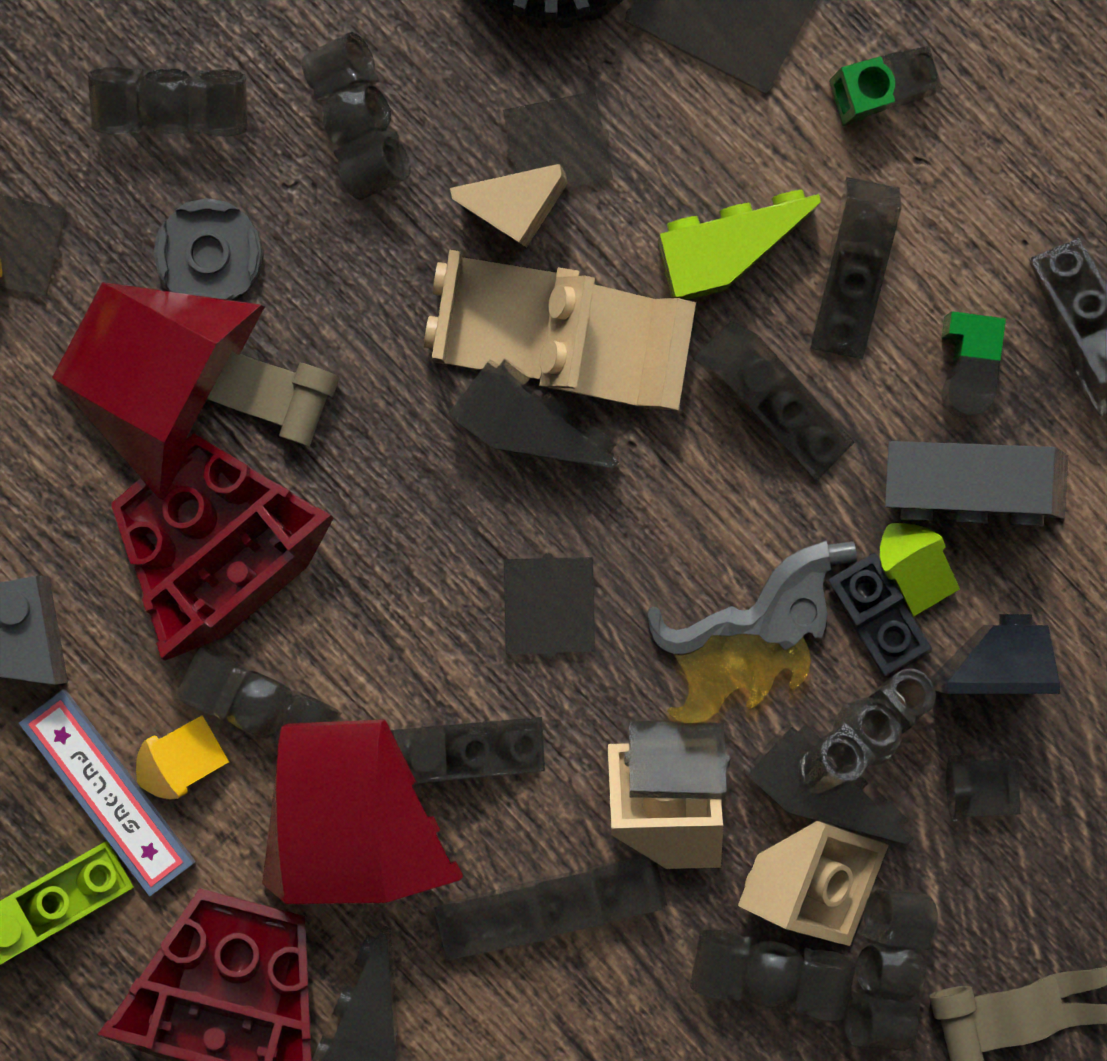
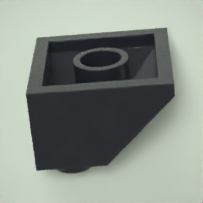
(1002, 661)

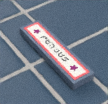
(107, 792)

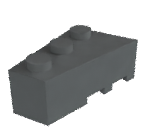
(976, 481)
(30, 632)

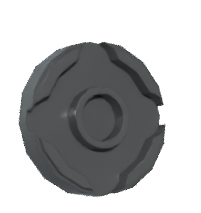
(208, 250)

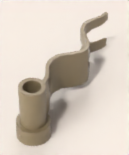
(276, 394)
(1015, 1015)

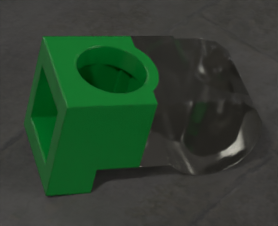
(884, 83)
(974, 363)

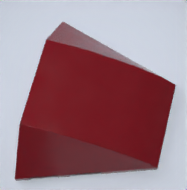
(148, 367)
(214, 545)
(349, 819)
(222, 987)

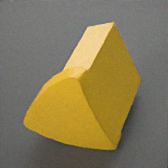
(178, 759)

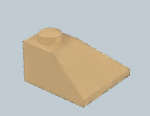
(664, 829)
(815, 881)

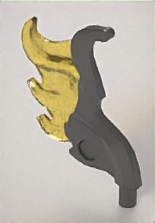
(754, 644)

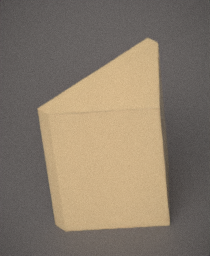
(515, 201)

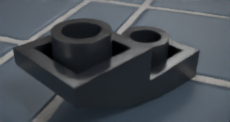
(879, 615)

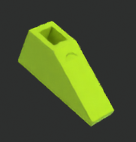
(718, 252)
(60, 899)

